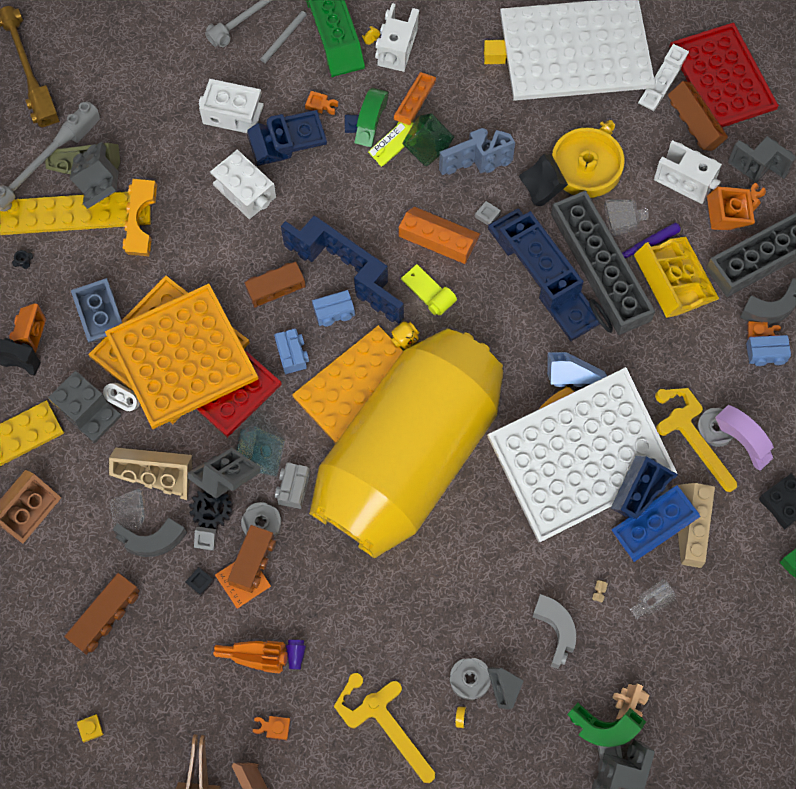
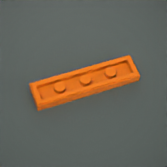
(415, 98)

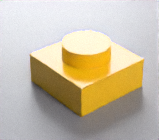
(90, 728)

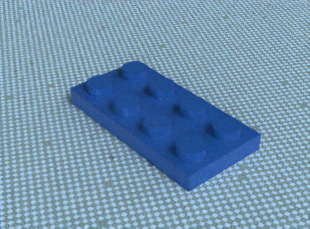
(656, 524)

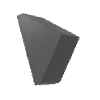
(505, 687)

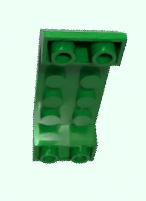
(337, 36)

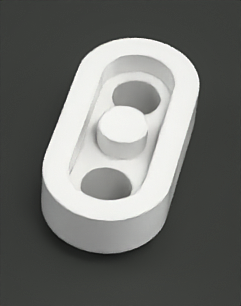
(122, 398)

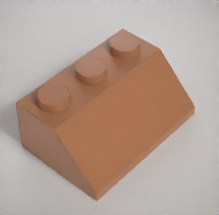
(26, 505)

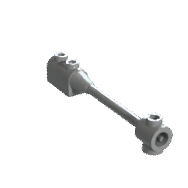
(219, 33)
(73, 129)

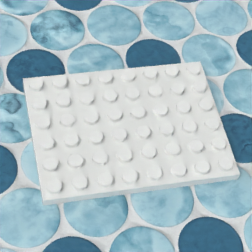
(576, 48)
(577, 452)

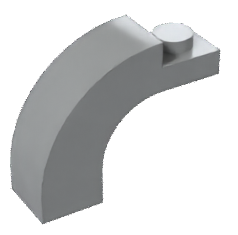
(559, 618)

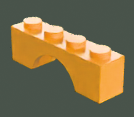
(142, 195)

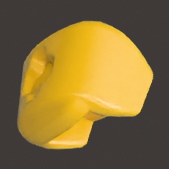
(371, 36)
(607, 127)

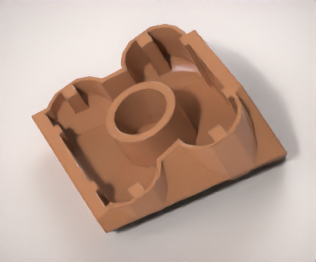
(249, 775)

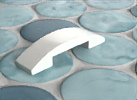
(664, 77)

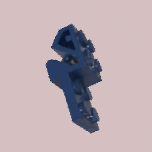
(285, 135)

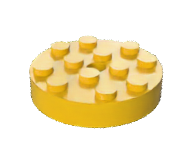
(598, 149)

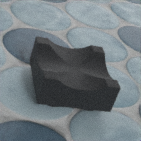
(543, 180)
(18, 355)
(782, 501)

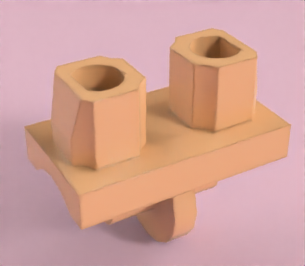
(629, 698)

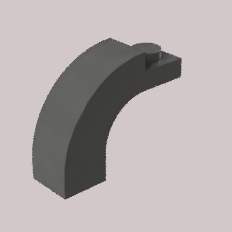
(771, 312)
(153, 545)

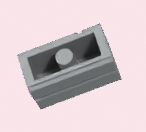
(293, 485)

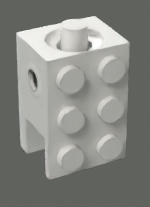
(396, 40)
(230, 106)
(688, 172)
(243, 184)

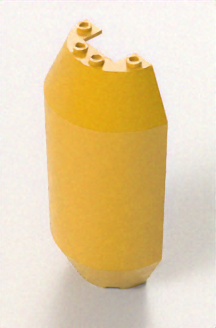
(409, 441)

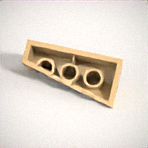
(153, 469)
(694, 537)

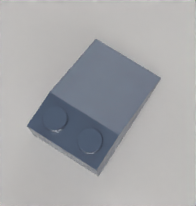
(96, 309)

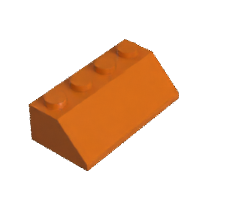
(438, 234)

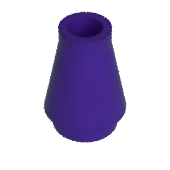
(295, 652)

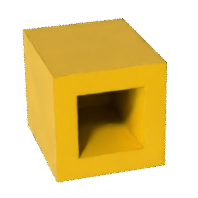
(494, 52)

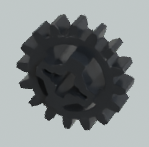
(205, 513)

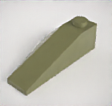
(62, 159)

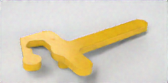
(680, 420)
(375, 706)

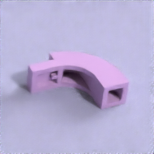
(748, 434)

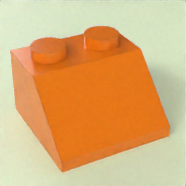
(730, 208)
(28, 326)

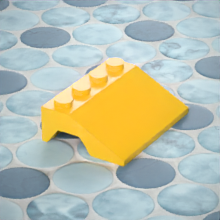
(675, 276)

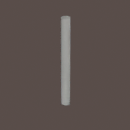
(283, 37)

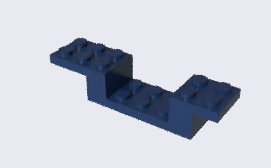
(549, 268)
(371, 273)

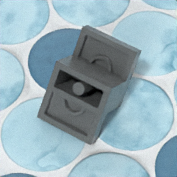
(765, 157)
(94, 175)
(84, 406)
(224, 472)
(625, 773)

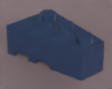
(641, 486)

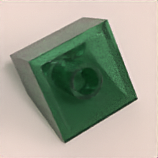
(427, 138)

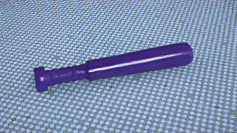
(654, 239)

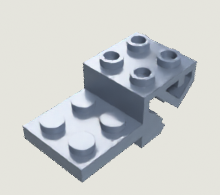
(479, 149)

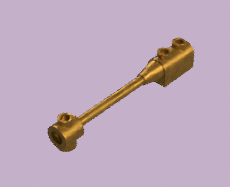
(39, 97)

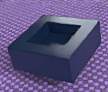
(351, 123)

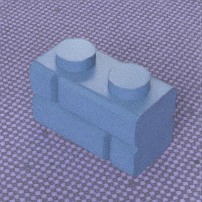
(333, 308)
(768, 350)
(290, 351)

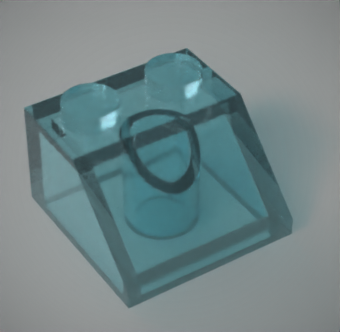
(261, 448)

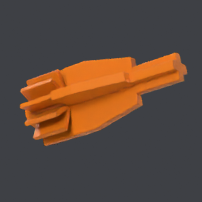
(256, 654)

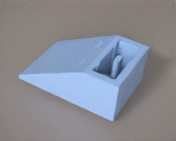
(568, 369)

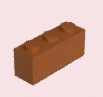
(274, 284)
(252, 559)

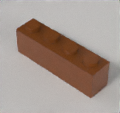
(697, 116)
(102, 614)

